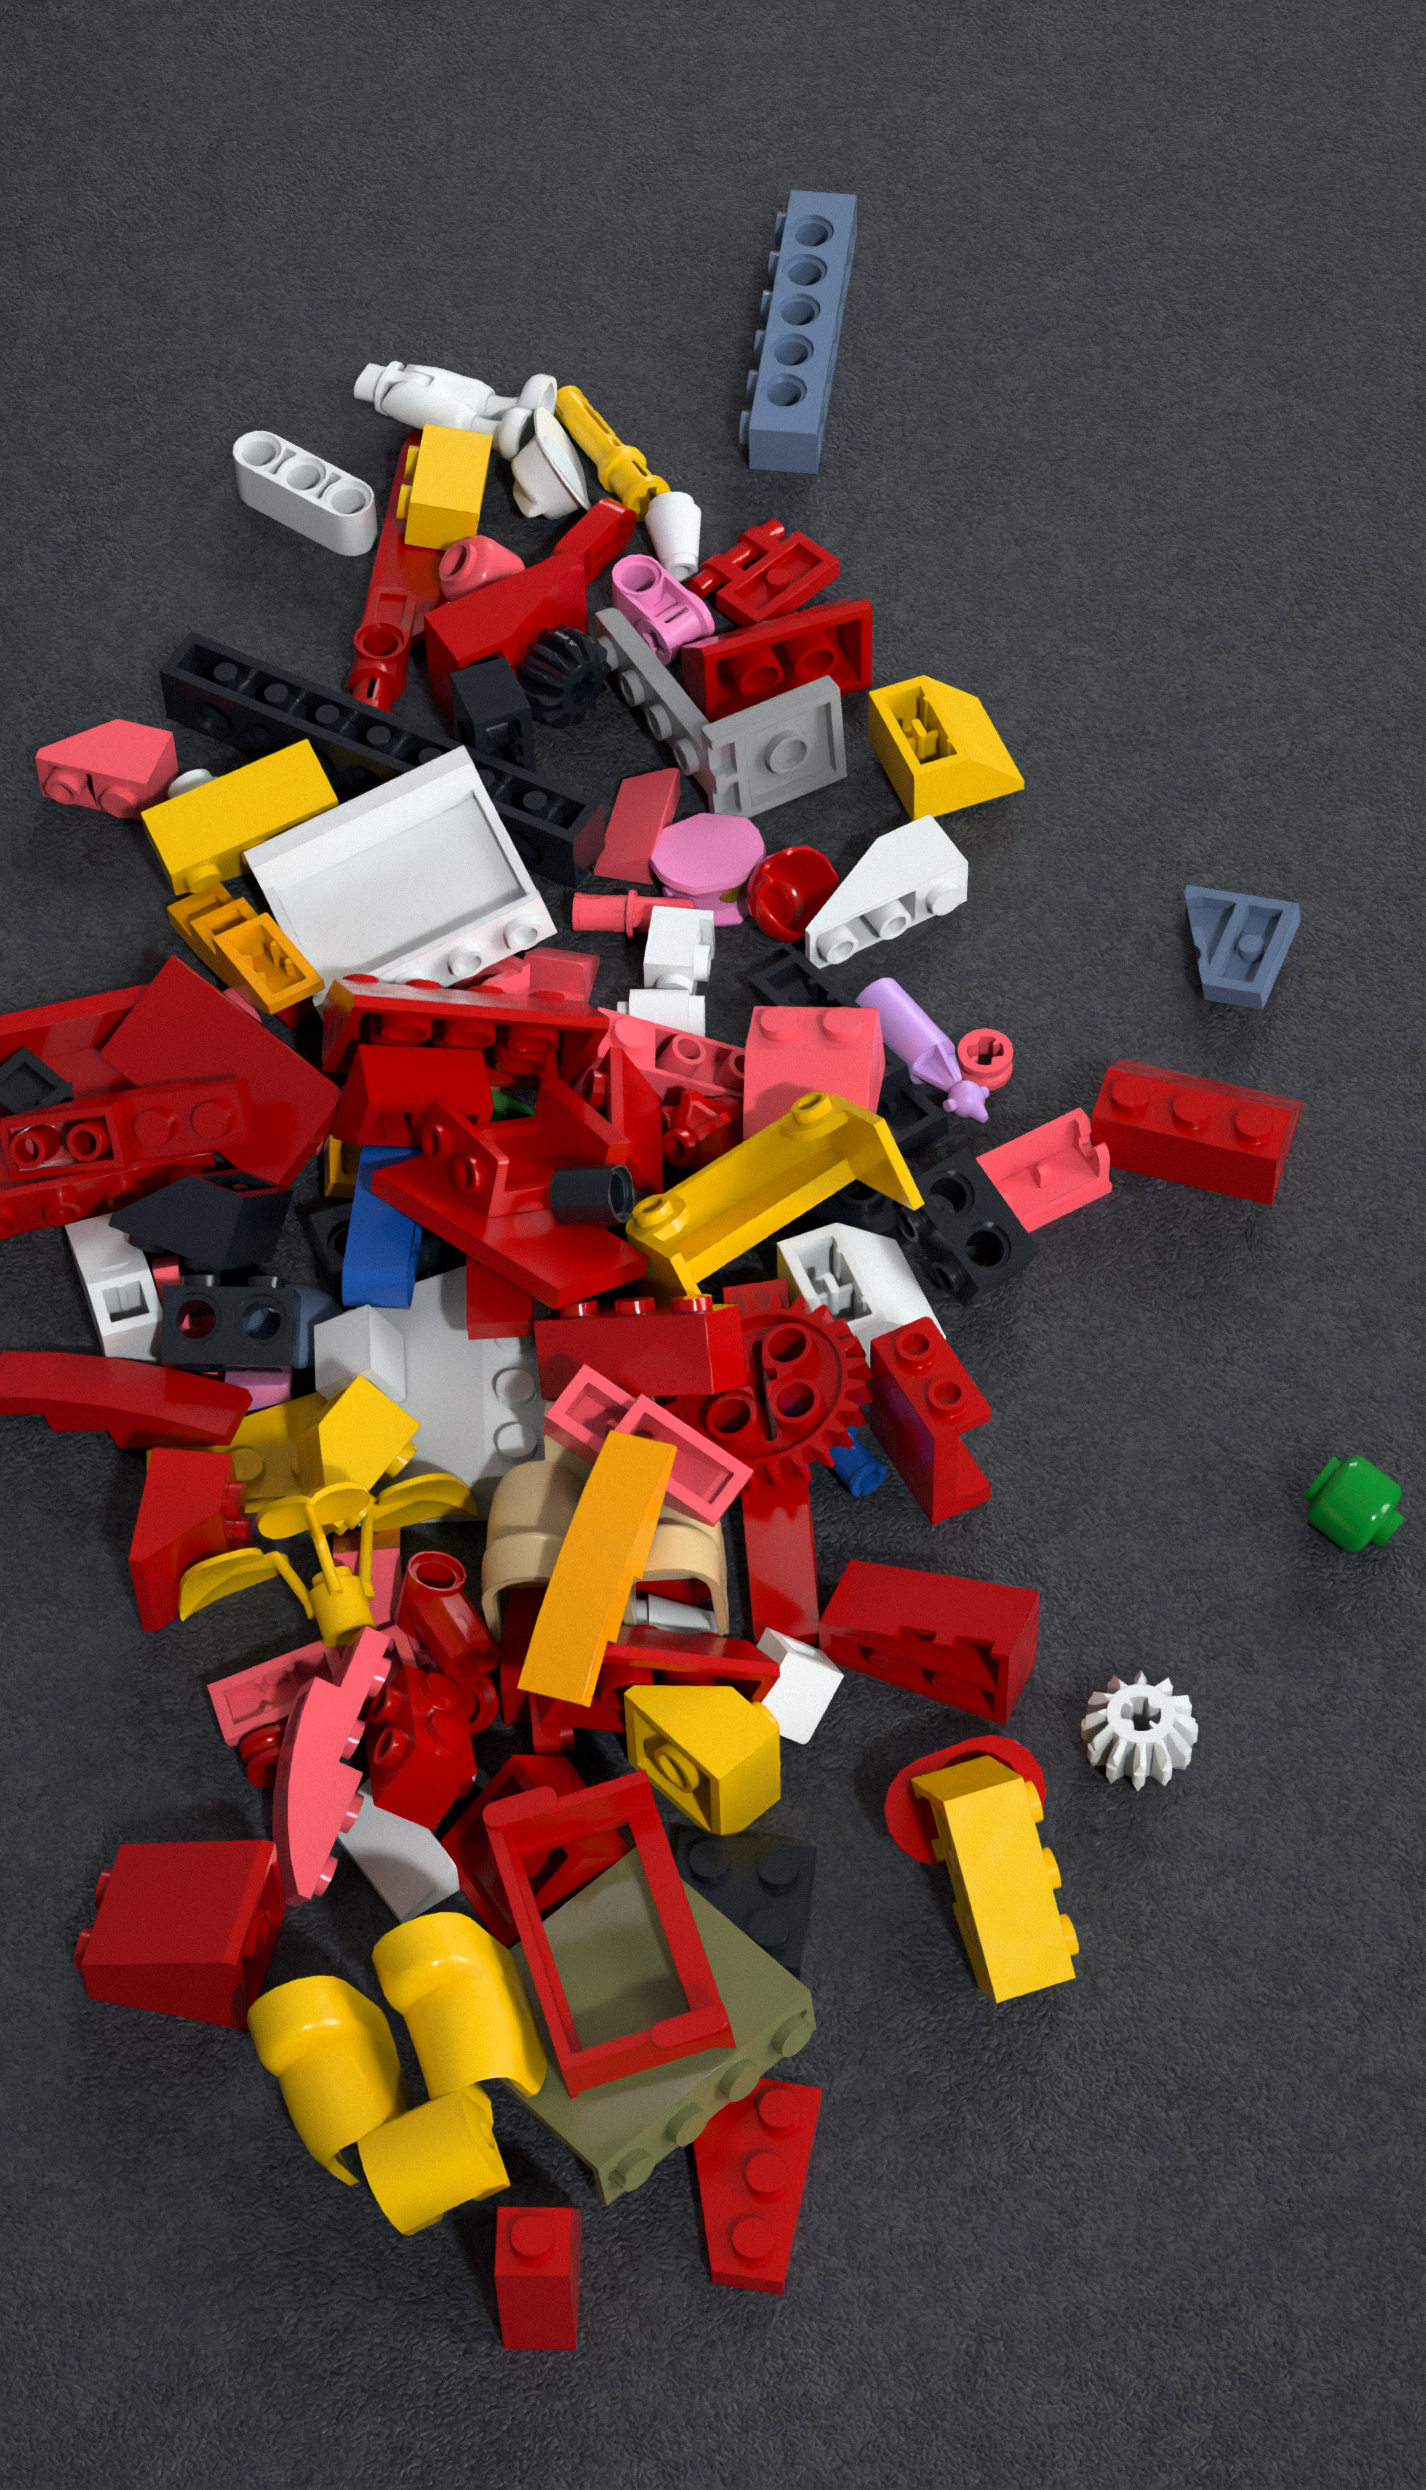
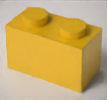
(446, 488)

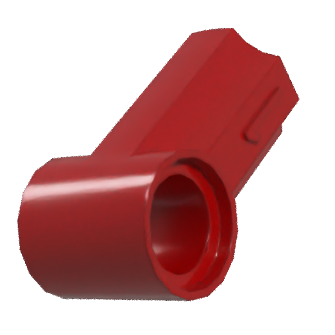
(441, 1615)

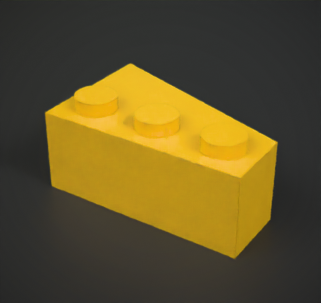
(209, 827)
(1000, 1877)

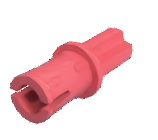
(619, 912)

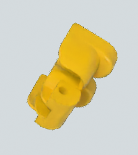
(348, 2086)

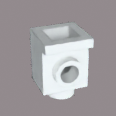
(679, 948)

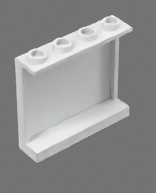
(404, 882)

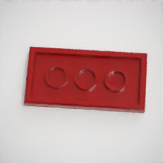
(195, 1032)
(525, 1248)

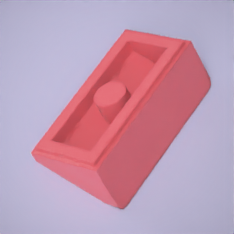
(638, 817)

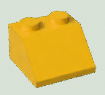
(706, 1752)

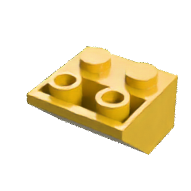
(938, 747)
(355, 1439)

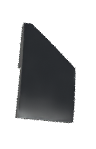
(30, 1085)

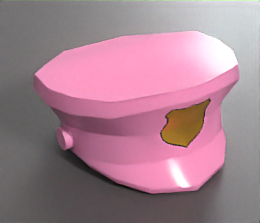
(710, 863)

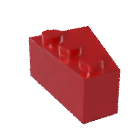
(644, 1346)
(934, 1635)

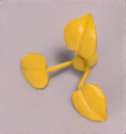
(338, 1597)

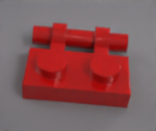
(775, 584)

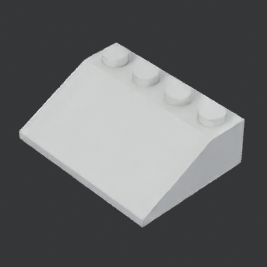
(471, 1396)

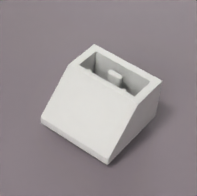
(856, 1277)

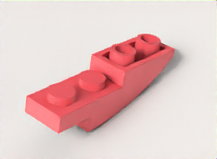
(312, 1788)

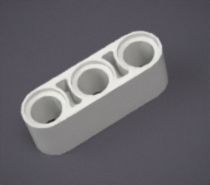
(305, 493)

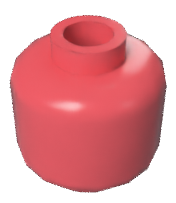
(475, 565)

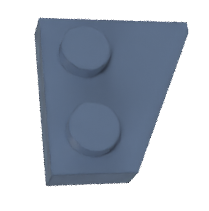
(1239, 943)

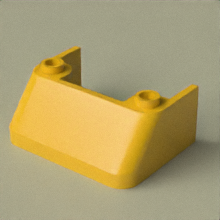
(763, 1188)

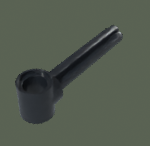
(594, 1195)

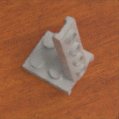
(743, 759)

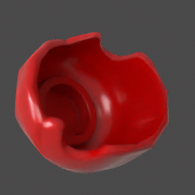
(790, 891)

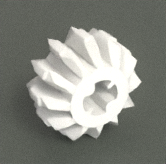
(1163, 1733)

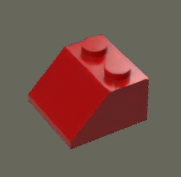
(185, 1516)
(553, 1874)

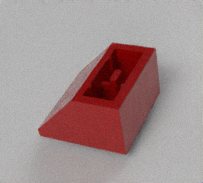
(393, 1090)
(634, 1109)

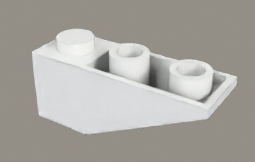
(891, 888)
(117, 1291)

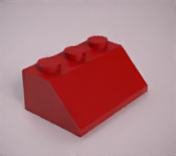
(779, 655)
(1194, 1130)
(664, 1658)

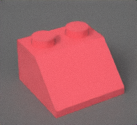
(807, 1052)

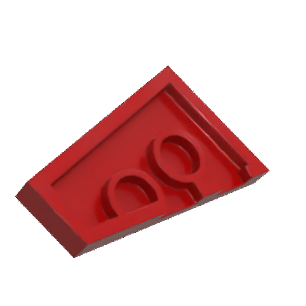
(753, 2182)

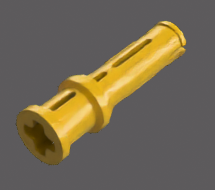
(619, 466)

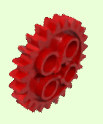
(824, 1378)

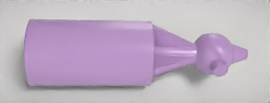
(923, 1047)

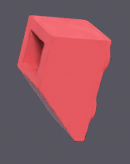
(110, 768)

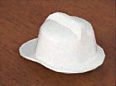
(549, 472)

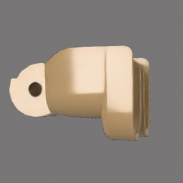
(532, 1519)

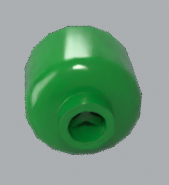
(1354, 1503)

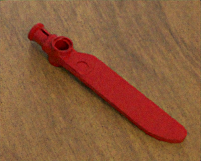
(400, 591)

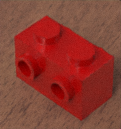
(419, 1746)

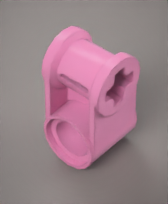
(659, 606)

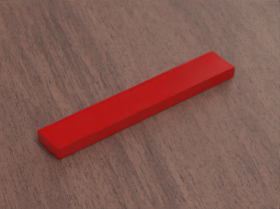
(779, 1523)

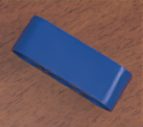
(380, 1240)

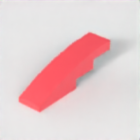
(268, 1691)

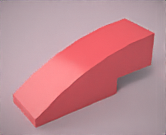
(702, 1474)

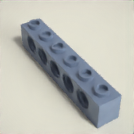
(801, 332)

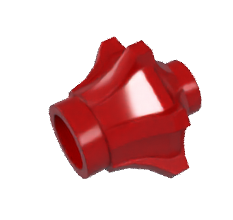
(700, 1129)

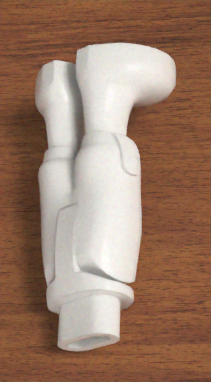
(454, 401)

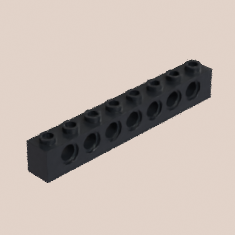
(364, 747)

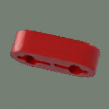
(600, 535)

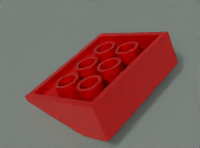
(520, 1036)

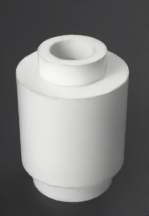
(667, 1007)

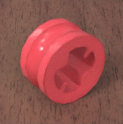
(985, 1043)

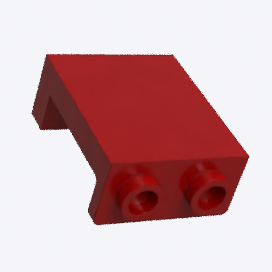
(511, 1162)
(920, 1411)

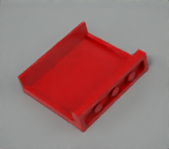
(69, 1042)

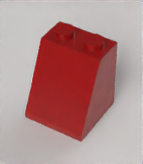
(185, 1929)

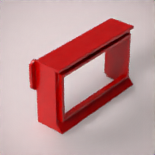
(543, 1821)

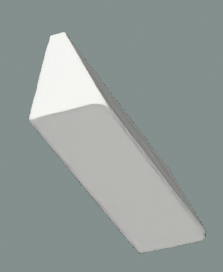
(399, 1859)

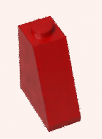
(538, 2276)

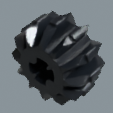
(563, 675)

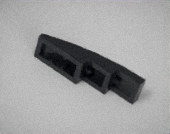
(907, 1111)

